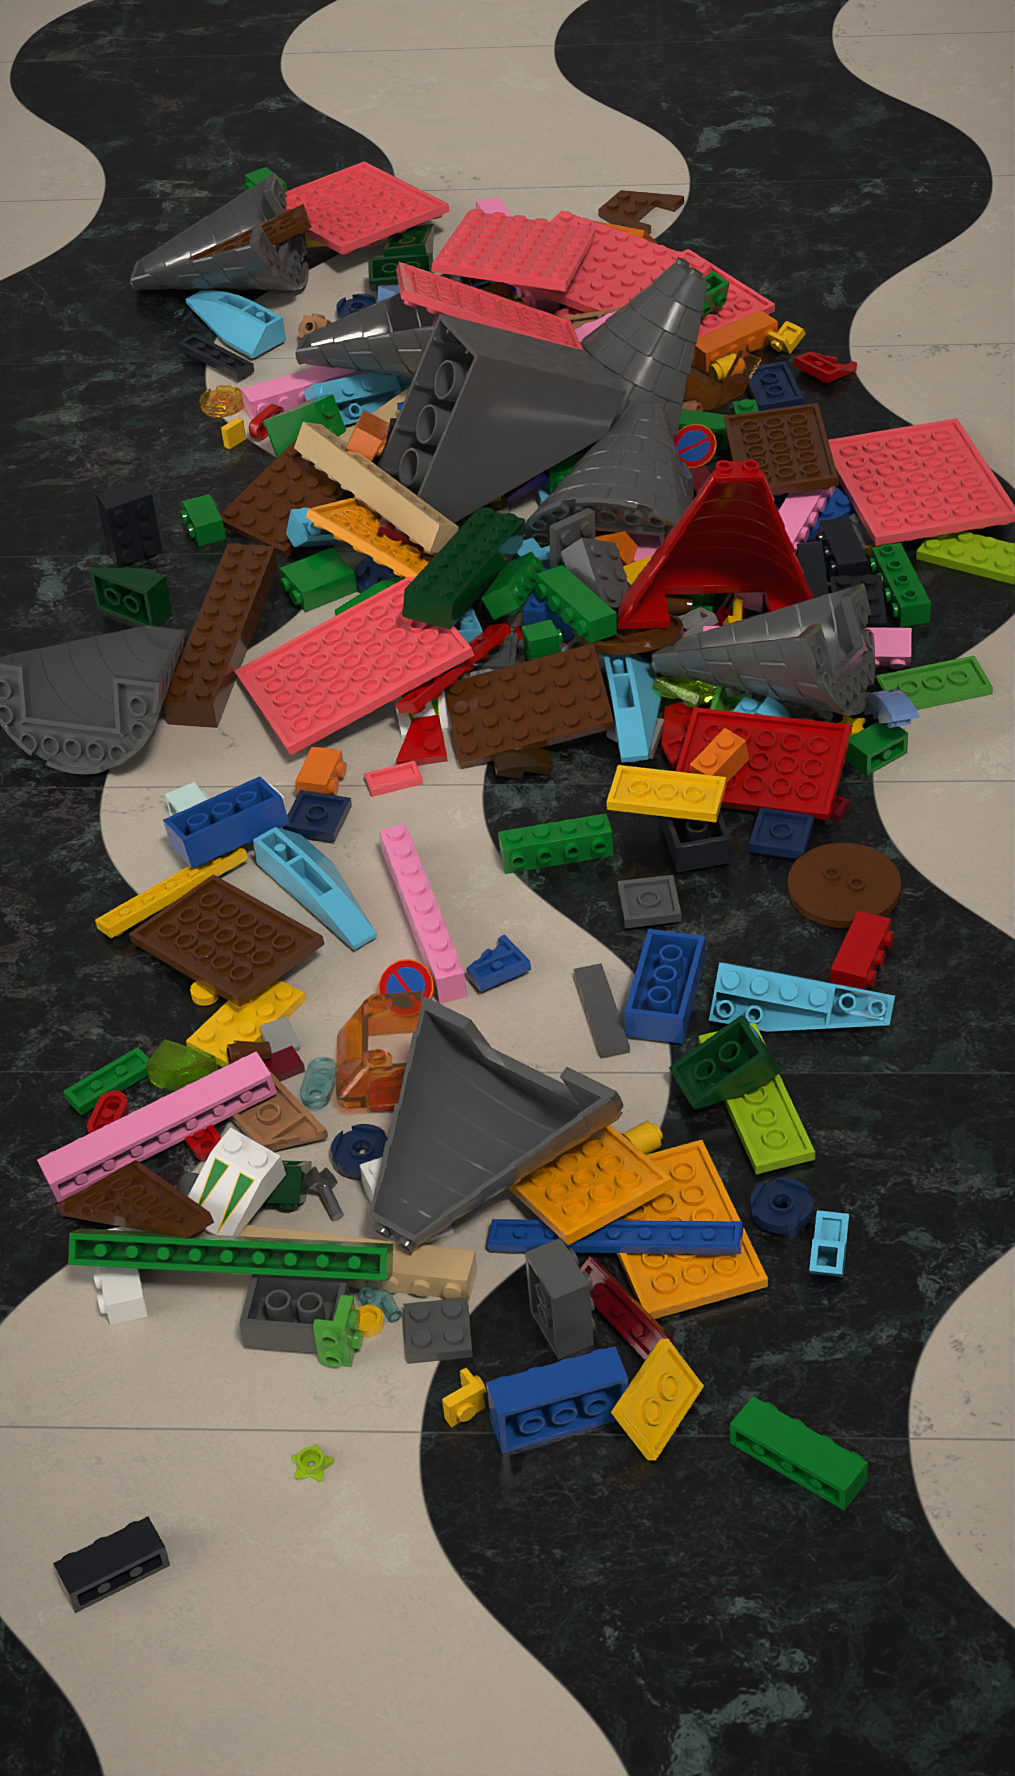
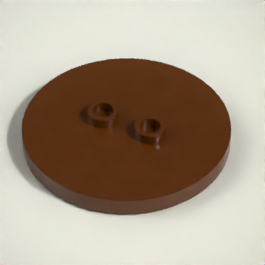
(639, 640)
(843, 879)

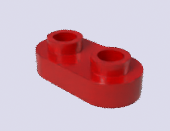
(256, 426)
(105, 1112)
(203, 1142)

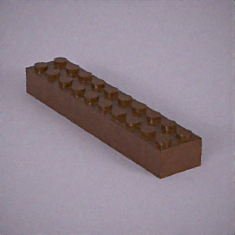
(221, 636)

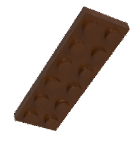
(277, 230)

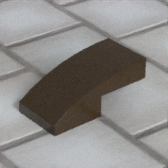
(516, 762)

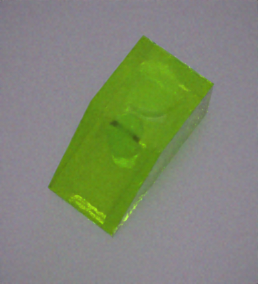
(177, 1065)

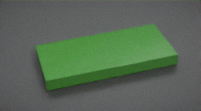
(939, 682)

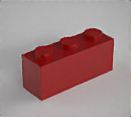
(862, 951)

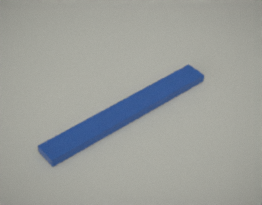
(624, 1237)

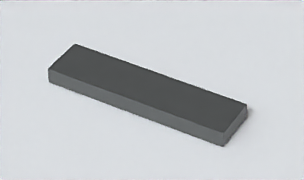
(601, 1010)

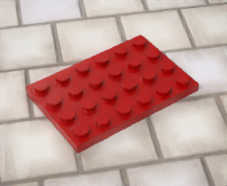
(790, 762)

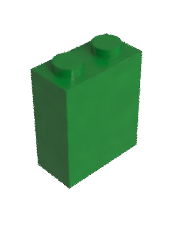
(318, 580)

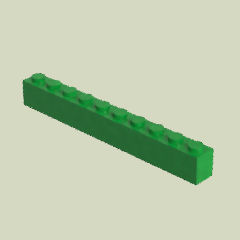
(231, 1254)

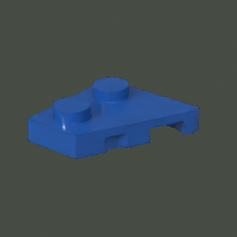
(498, 965)

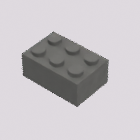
(599, 568)
(560, 1297)
(283, 1310)

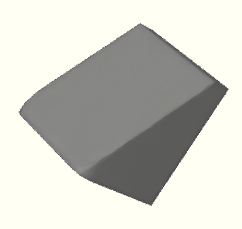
(279, 1034)

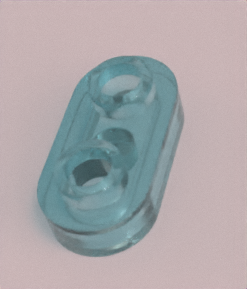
(317, 1088)

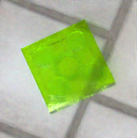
(690, 691)

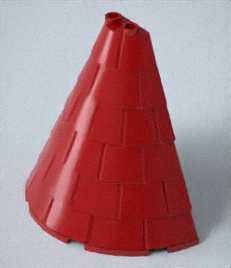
(721, 544)

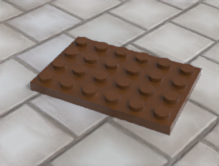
(787, 445)
(265, 505)
(528, 705)
(226, 940)

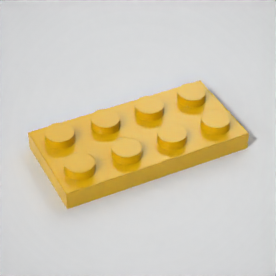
(666, 793)
(244, 1022)

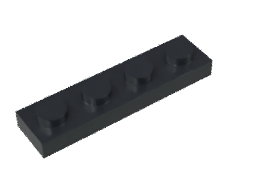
(216, 356)

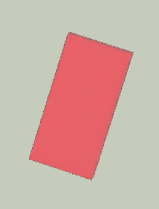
(393, 778)

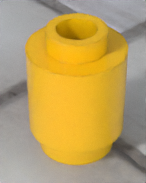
(721, 367)
(645, 1137)

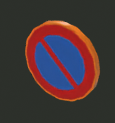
(695, 445)
(406, 976)

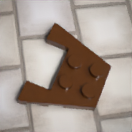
(630, 207)

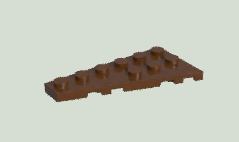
(139, 1201)

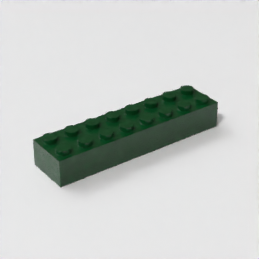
(463, 568)

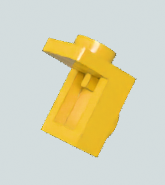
(786, 338)
(466, 1401)

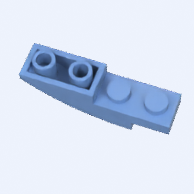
(891, 707)

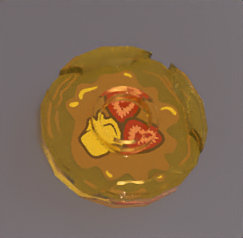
(222, 402)

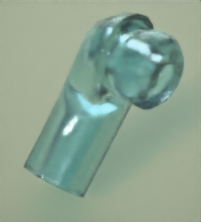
(381, 1299)

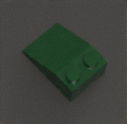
(413, 241)
(132, 594)
(725, 1065)

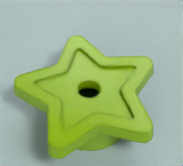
(309, 1455)

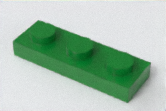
(113, 1077)

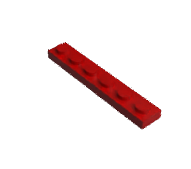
(431, 690)

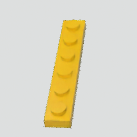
(165, 893)

